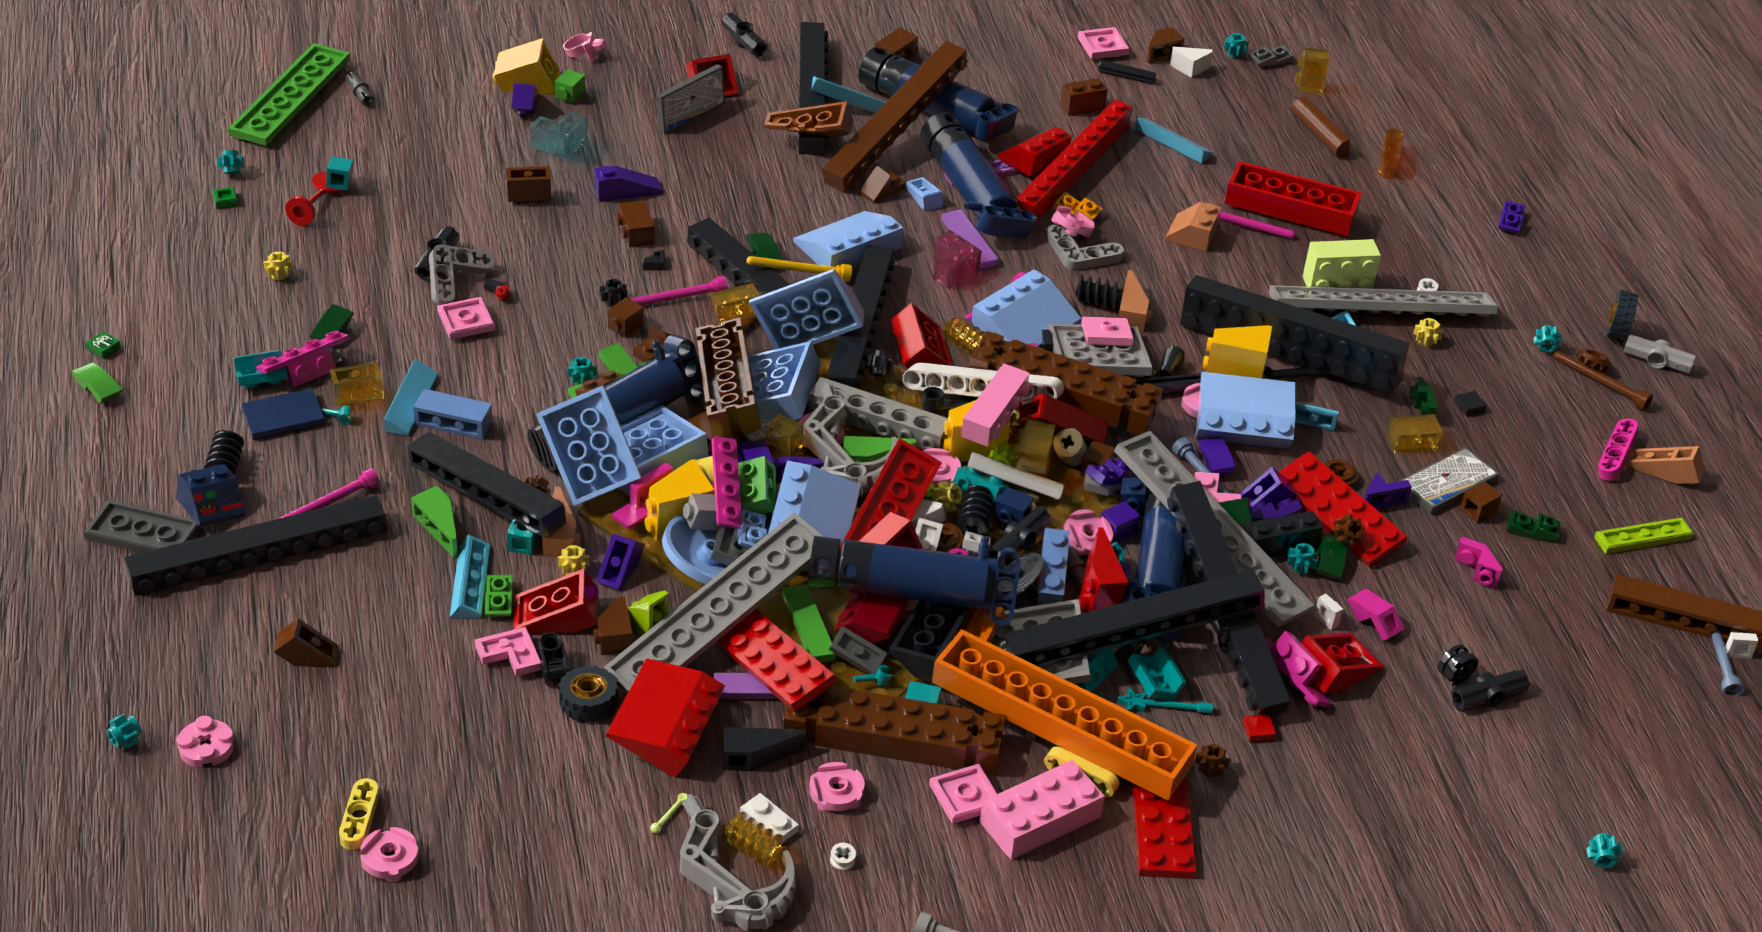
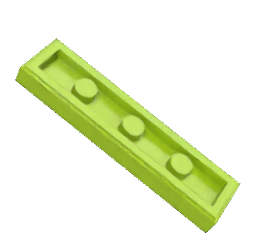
(1643, 535)

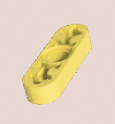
(1102, 778)
(363, 823)

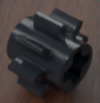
(613, 292)
(880, 363)

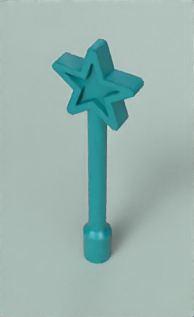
(1139, 702)

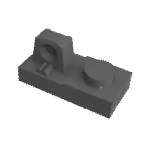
(857, 651)

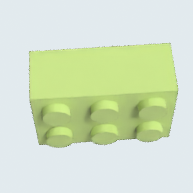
(1342, 264)

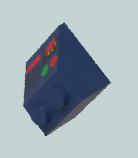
(210, 495)

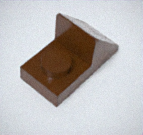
(881, 185)
(645, 350)

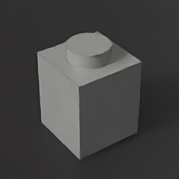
(701, 512)

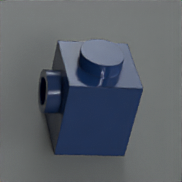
(1134, 491)
(1012, 506)

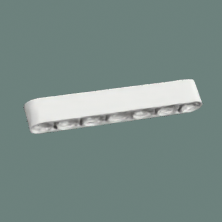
(971, 380)

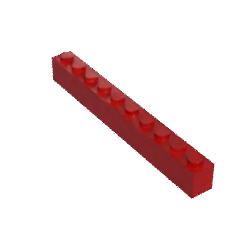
(1076, 159)

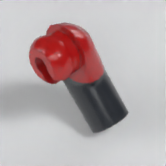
(500, 288)

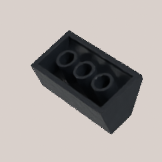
(1285, 532)
(927, 635)

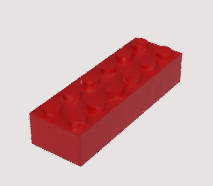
(1293, 198)

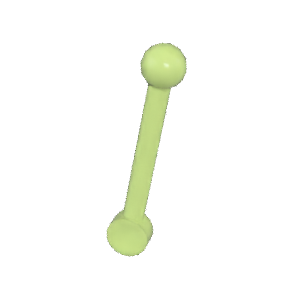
(656, 827)

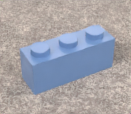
(453, 414)
(1055, 554)

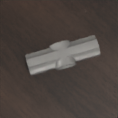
(1659, 354)

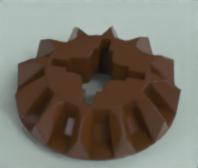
(1594, 359)
(1343, 468)
(952, 535)

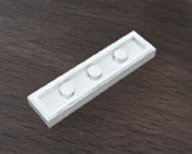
(1015, 476)

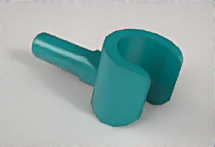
(343, 415)
(880, 678)

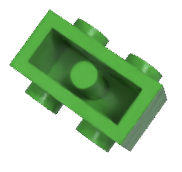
(757, 485)

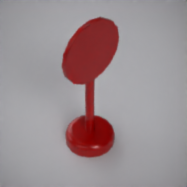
(300, 209)

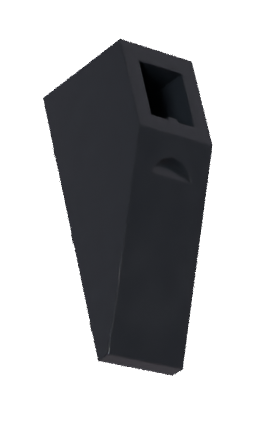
(755, 747)

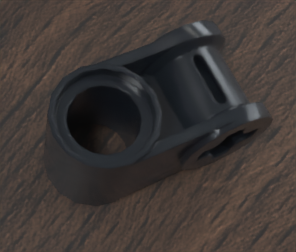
(553, 657)

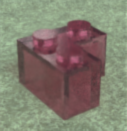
(955, 259)

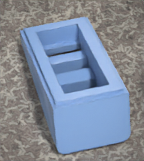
(925, 194)

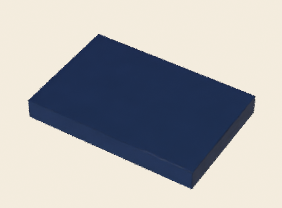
(283, 414)

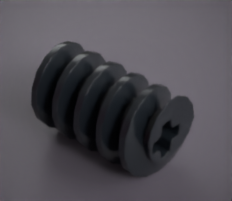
(1099, 292)
(225, 449)
(975, 510)

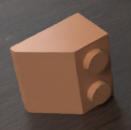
(1195, 226)

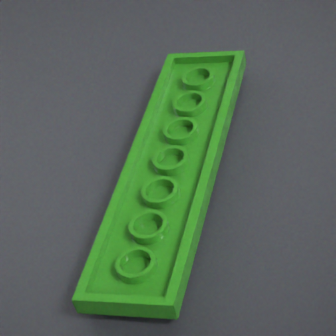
(289, 94)

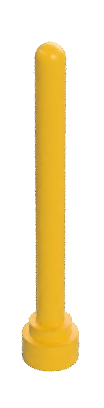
(843, 270)

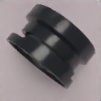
(1458, 665)

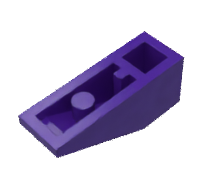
(622, 183)

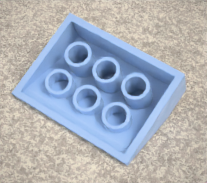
(847, 239)
(1024, 309)
(809, 311)
(784, 380)
(1246, 410)
(663, 438)
(589, 445)
(818, 498)

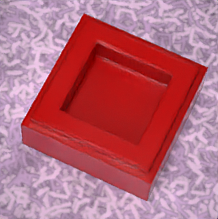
(1259, 728)

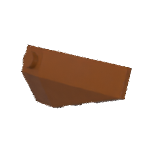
(821, 120)

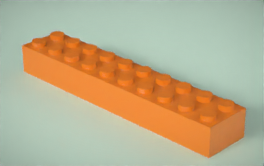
(1065, 714)

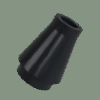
(1172, 359)

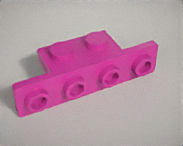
(307, 362)
(726, 482)
(636, 510)
(1298, 665)

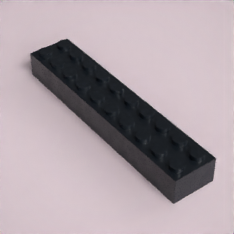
(1299, 333)

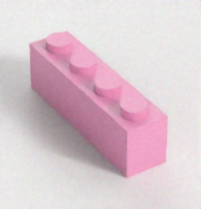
(996, 404)

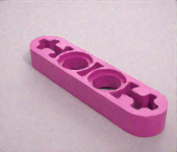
(1621, 449)

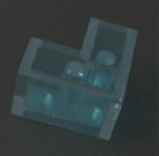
(559, 137)

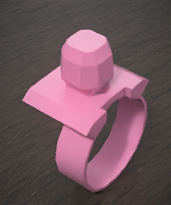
(590, 46)

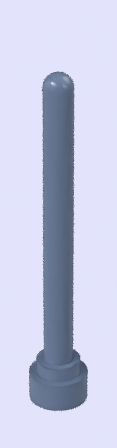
(1184, 449)
(1730, 681)

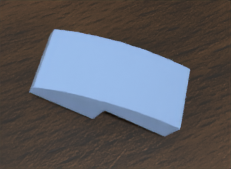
(752, 528)

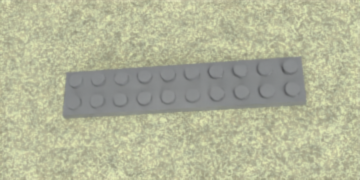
(1385, 299)
(1162, 471)
(721, 601)

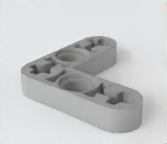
(1081, 257)
(451, 263)

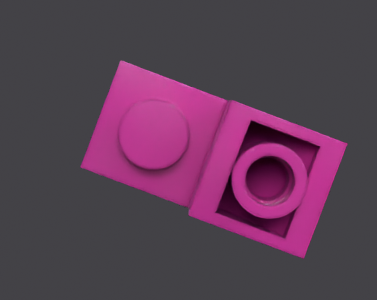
(1479, 556)
(1383, 614)

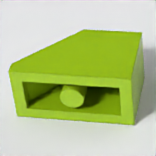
(648, 611)

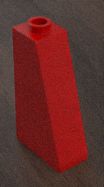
(1063, 416)

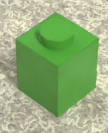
(570, 86)

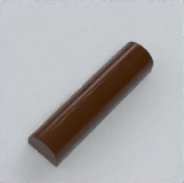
(1321, 126)

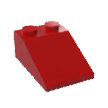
(1103, 576)
(558, 605)
(1343, 661)

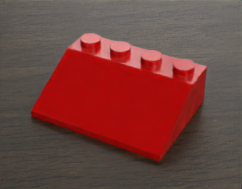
(665, 714)

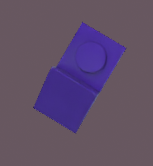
(1387, 495)

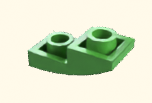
(98, 381)
(498, 595)

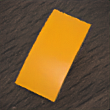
(1086, 206)

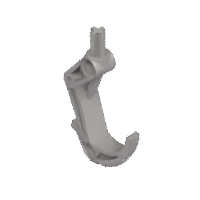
(820, 436)
(732, 898)

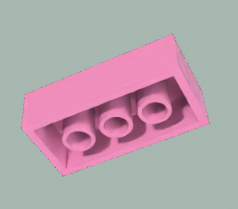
(1041, 809)

